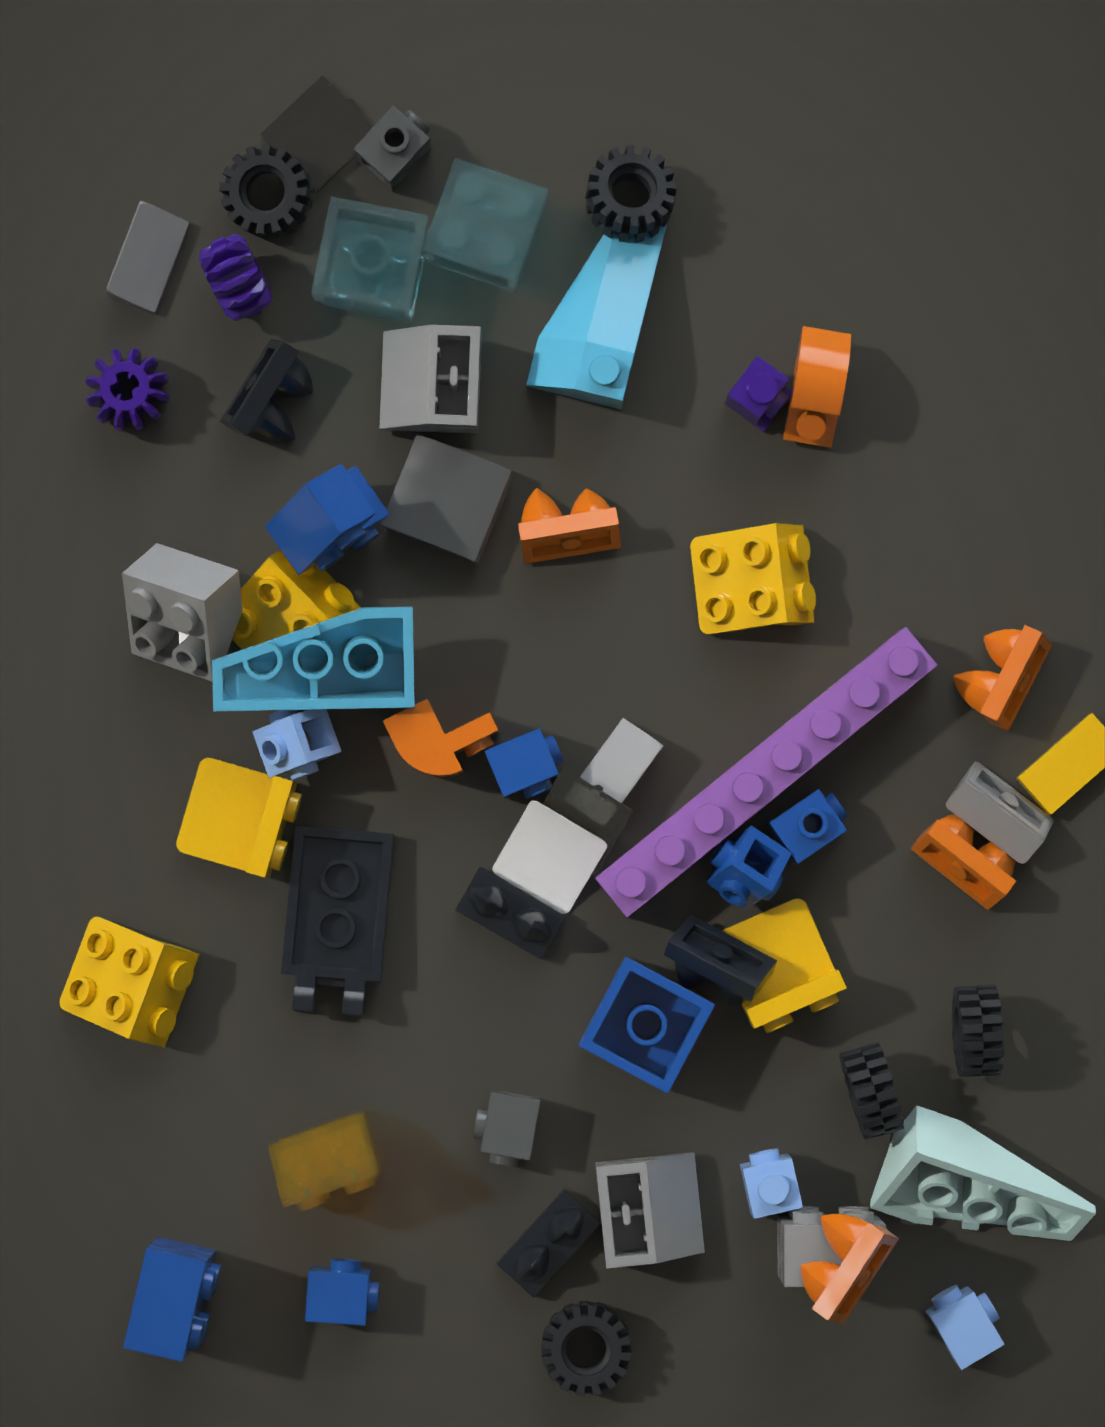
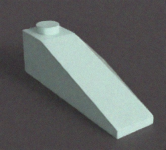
(959, 1174)

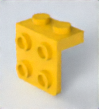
(753, 578)
(283, 602)
(238, 817)
(802, 967)
(128, 982)

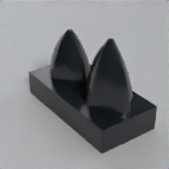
(254, 410)
(510, 913)
(711, 954)
(548, 1243)

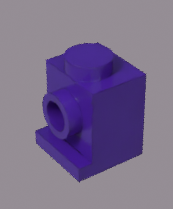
(759, 394)

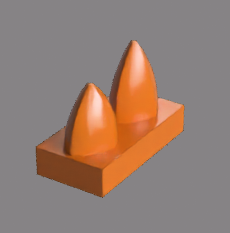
(551, 536)
(1002, 695)
(979, 873)
(863, 1252)

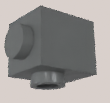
(394, 147)
(507, 1127)

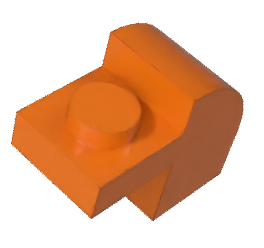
(817, 386)
(428, 748)

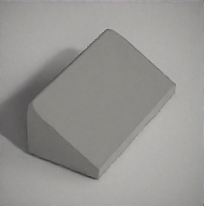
(147, 257)
(622, 760)
(999, 813)

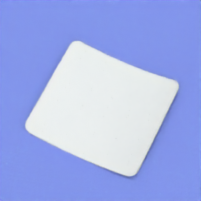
(549, 857)

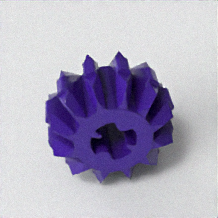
(235, 277)
(143, 396)

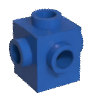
(747, 868)

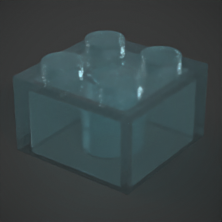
(486, 225)
(370, 259)

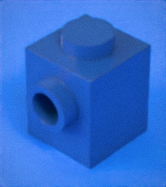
(525, 764)
(809, 825)
(341, 1293)

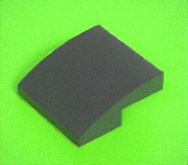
(447, 498)

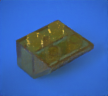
(326, 1159)

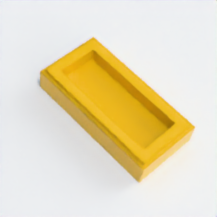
(1066, 765)

